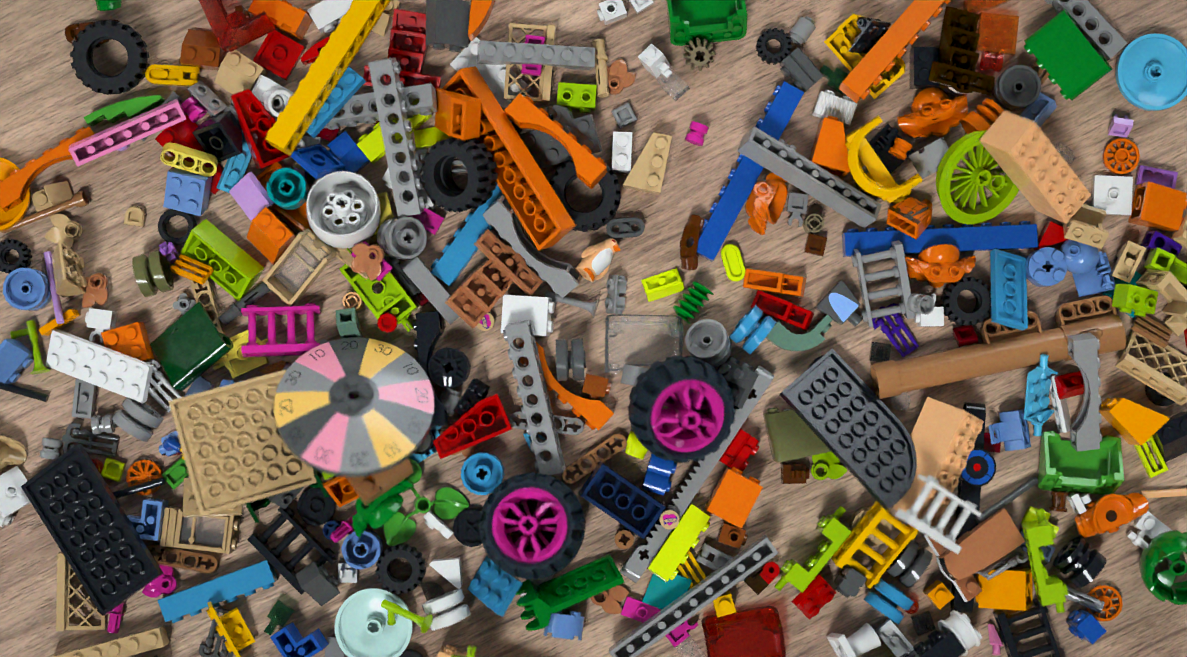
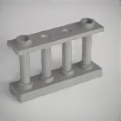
(898, 271)

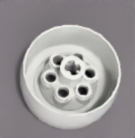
(347, 190)

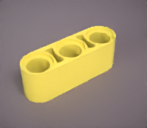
(197, 166)

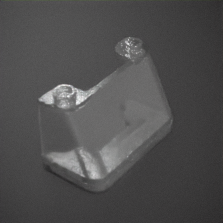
(641, 340)

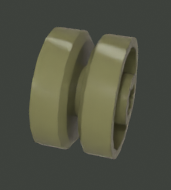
(152, 273)

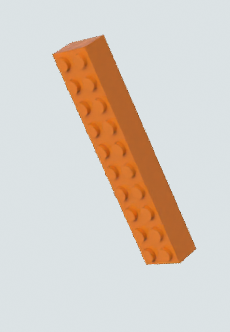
(517, 171)

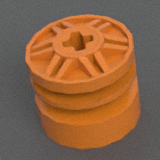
(983, 119)

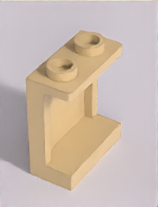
(1087, 227)
(1169, 288)

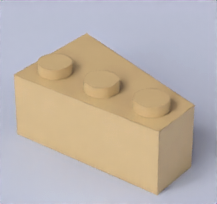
(650, 166)

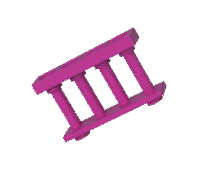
(272, 348)

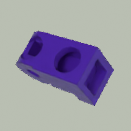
(1157, 240)

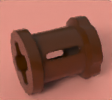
(1061, 508)

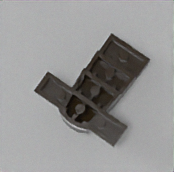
(958, 55)

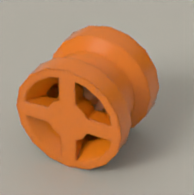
(900, 148)

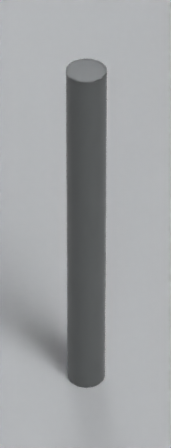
(1007, 499)

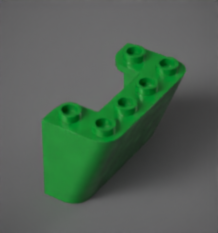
(1067, 55)

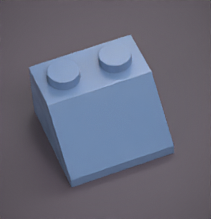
(13, 359)

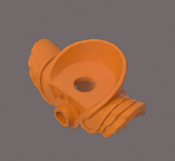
(933, 113)
(766, 202)
(939, 265)
(1126, 507)

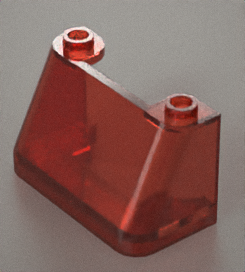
(745, 634)

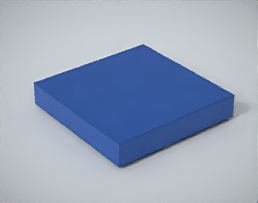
(317, 160)

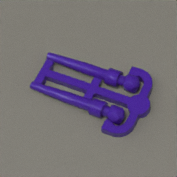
(885, 329)

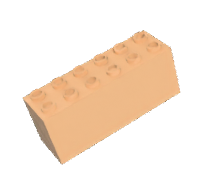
(1035, 166)
(942, 446)

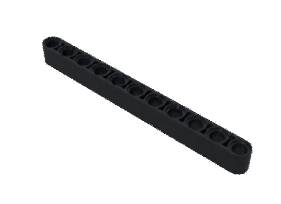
(972, 494)

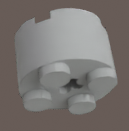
(929, 157)

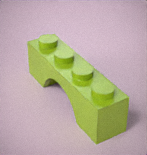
(1165, 261)

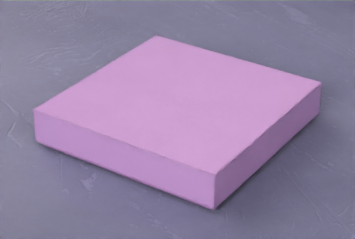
(251, 195)

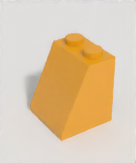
(1132, 420)
(1007, 590)

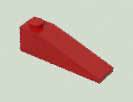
(255, 124)
(182, 134)
(478, 424)

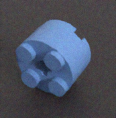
(1053, 260)
(352, 553)
(565, 625)

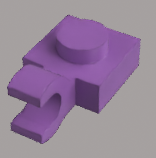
(169, 251)

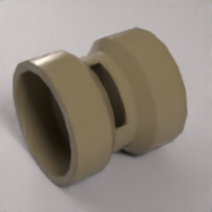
(813, 223)

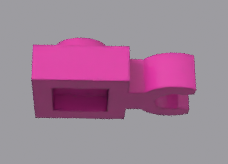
(680, 633)

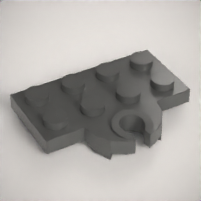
(549, 151)

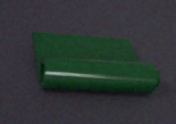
(190, 347)

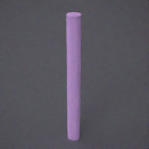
(55, 297)

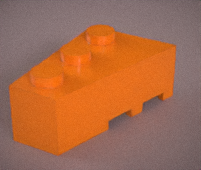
(283, 16)

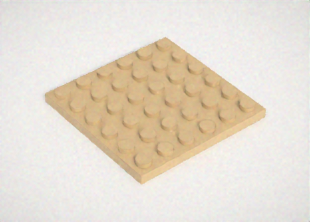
(235, 445)

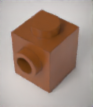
(596, 386)
(732, 535)

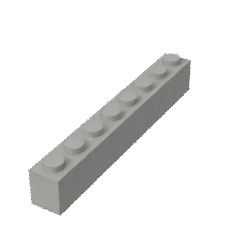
(809, 177)

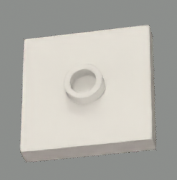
(1112, 194)
(11, 494)

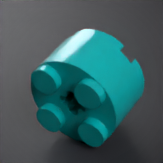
(298, 192)

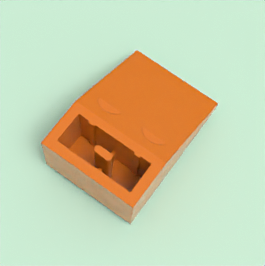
(458, 114)

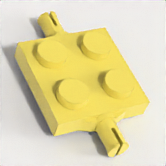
(234, 359)

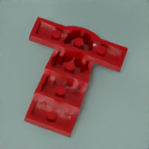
(409, 48)

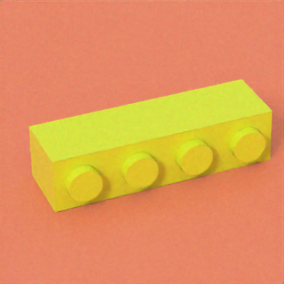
(373, 145)
(678, 543)

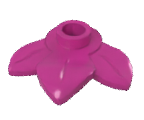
(157, 587)

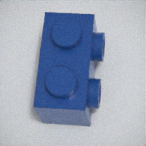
(1085, 626)

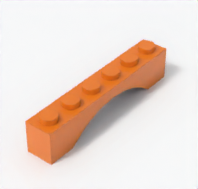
(526, 115)
(16, 185)
(593, 410)

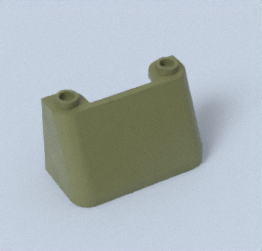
(790, 436)

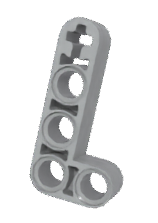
(429, 286)

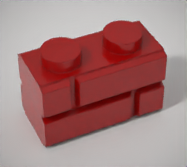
(740, 450)

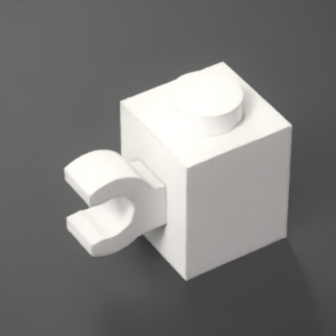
(655, 61)
(934, 319)
(101, 320)

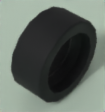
(163, 222)

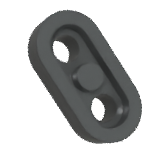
(625, 227)

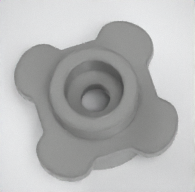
(184, 299)

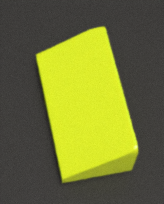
(427, 137)
(663, 285)

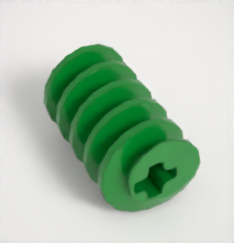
(692, 301)

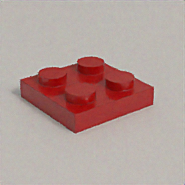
(279, 54)
(814, 597)

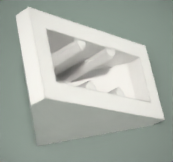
(450, 569)

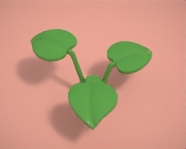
(447, 506)

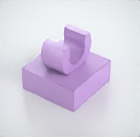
(1120, 126)

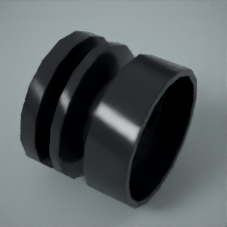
(457, 359)
(1079, 561)

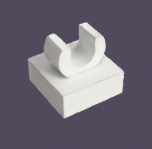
(1077, 502)
(347, 574)

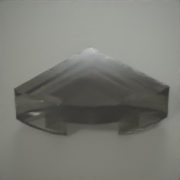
(431, 589)

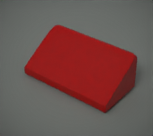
(1069, 385)

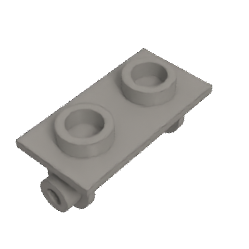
(207, 98)
(615, 285)

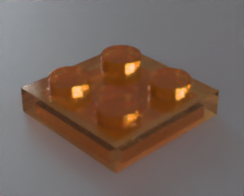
(997, 33)

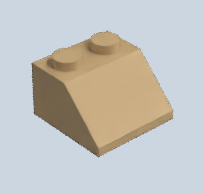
(238, 73)

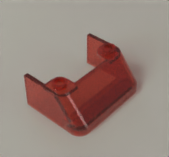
(235, 29)

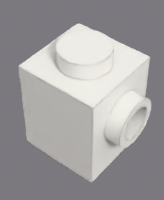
(611, 11)

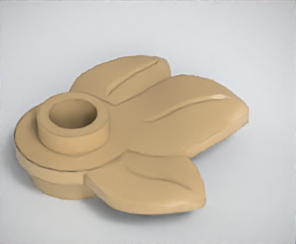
(62, 230)

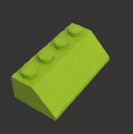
(231, 265)

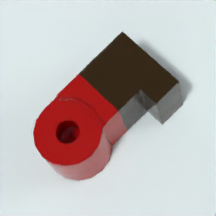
(764, 577)

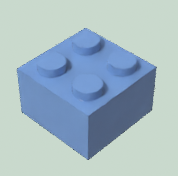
(187, 191)

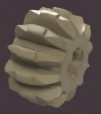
(691, 54)

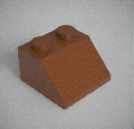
(201, 50)

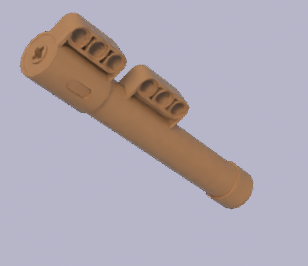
(1003, 349)

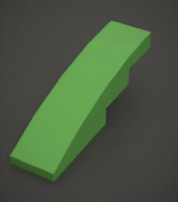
(129, 108)

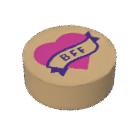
(486, 322)
(669, 519)

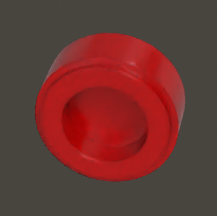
(387, 322)

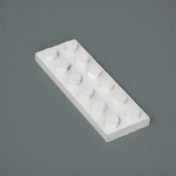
(99, 365)

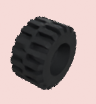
(982, 296)
(388, 580)

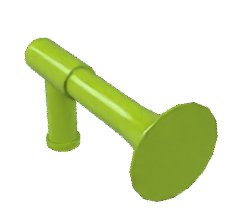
(31, 330)
(423, 622)

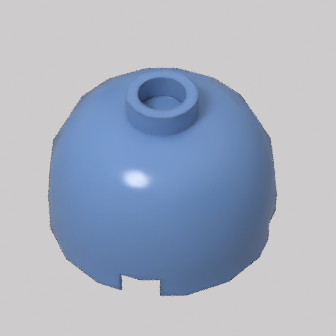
(1079, 256)

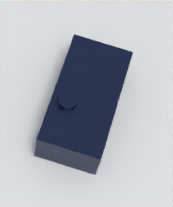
(621, 500)

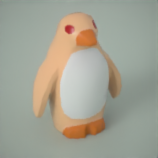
(597, 259)

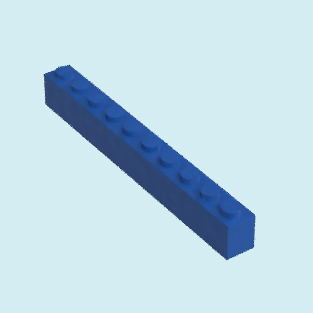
(745, 176)
(964, 238)

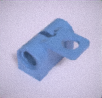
(1011, 430)

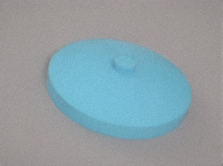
(1153, 72)

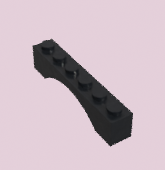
(428, 333)

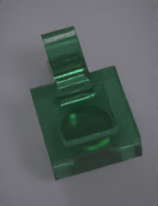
(835, 78)
(279, 615)

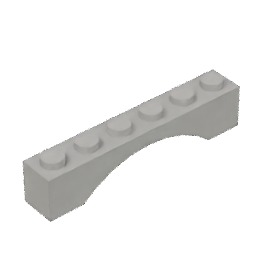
(536, 54)
(557, 274)
(1085, 429)

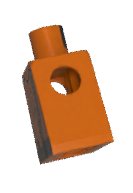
(910, 216)

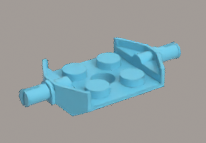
(1037, 395)

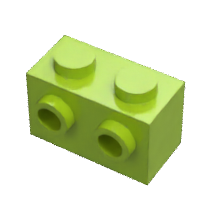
(577, 96)
(1134, 299)

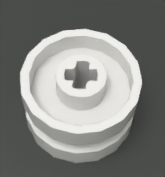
(447, 611)

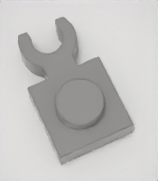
(797, 205)

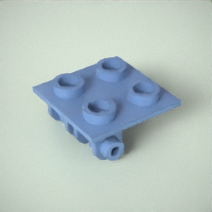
(1096, 280)

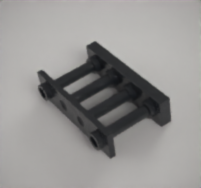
(273, 554)
(1010, 639)

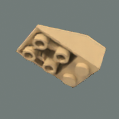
(68, 271)

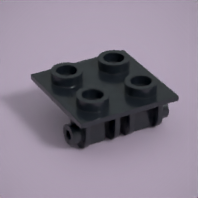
(871, 33)
(881, 144)
(474, 393)

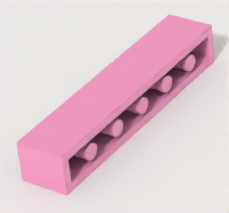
(127, 132)

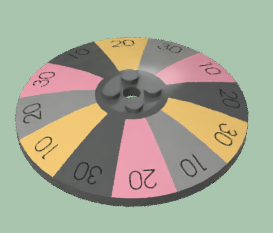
(359, 434)

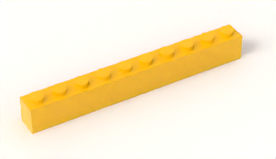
(324, 74)

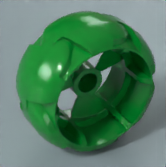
(1161, 585)

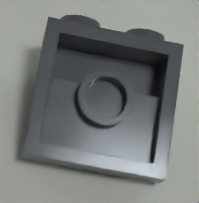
(739, 378)

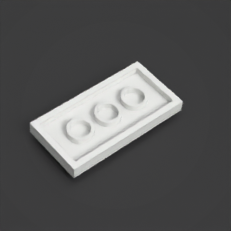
(492, 74)

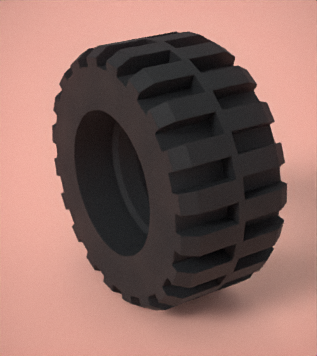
(83, 57)
(439, 177)
(603, 213)

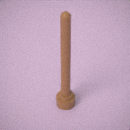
(78, 200)

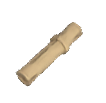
(601, 68)

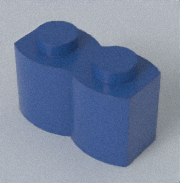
(348, 153)
(658, 474)

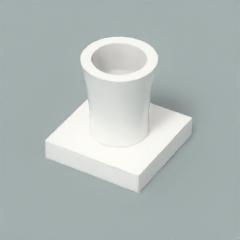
(271, 95)
(856, 644)

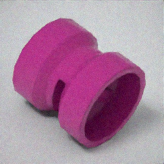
(193, 109)
(696, 133)

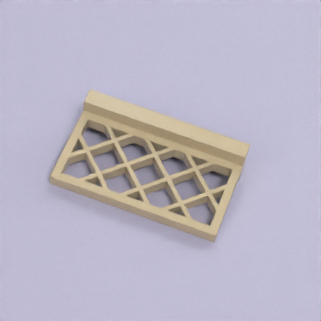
(546, 71)
(1154, 376)
(63, 600)

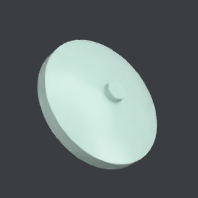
(363, 625)

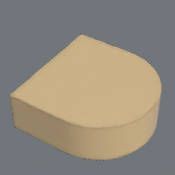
(135, 216)

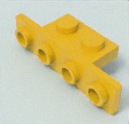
(233, 628)

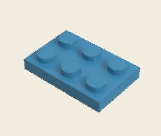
(494, 586)

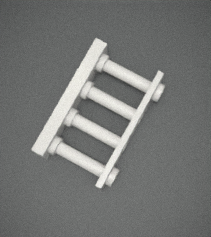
(923, 524)

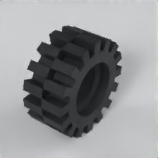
(777, 35)
(23, 253)

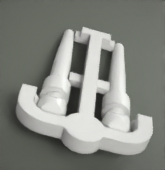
(157, 386)

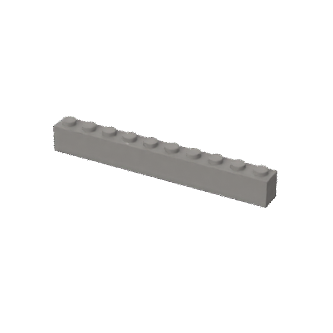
(694, 599)

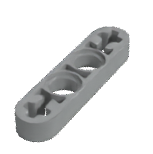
(569, 430)

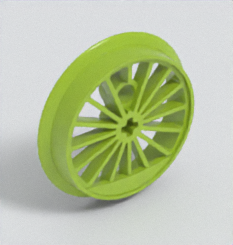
(979, 174)

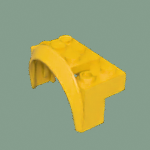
(842, 41)
(862, 154)

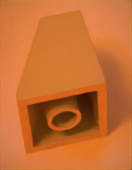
(830, 148)
(1158, 207)
(270, 234)
(734, 497)

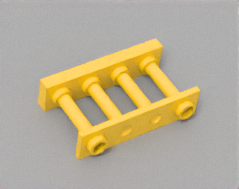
(861, 531)

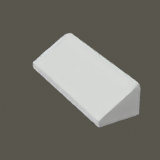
(1060, 408)

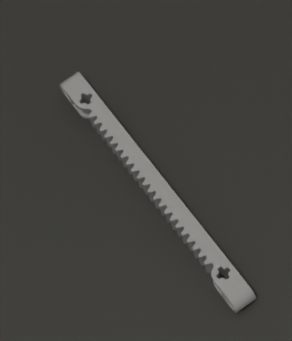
(634, 565)

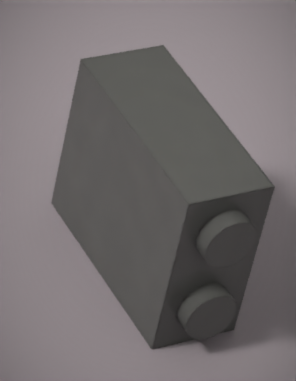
(447, 24)

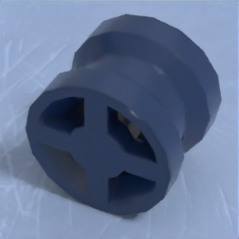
(327, 530)

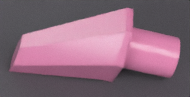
(995, 639)

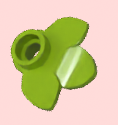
(830, 465)

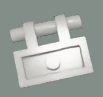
(1148, 526)

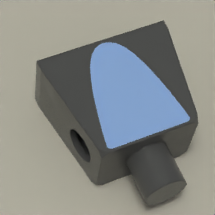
(840, 305)

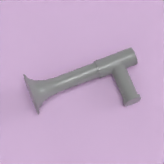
(589, 306)

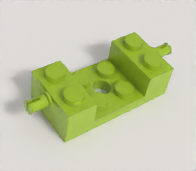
(391, 300)
(836, 535)
(1048, 588)

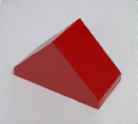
(1050, 234)

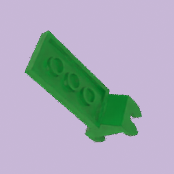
(566, 590)

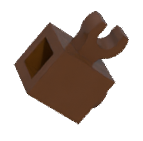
(794, 473)

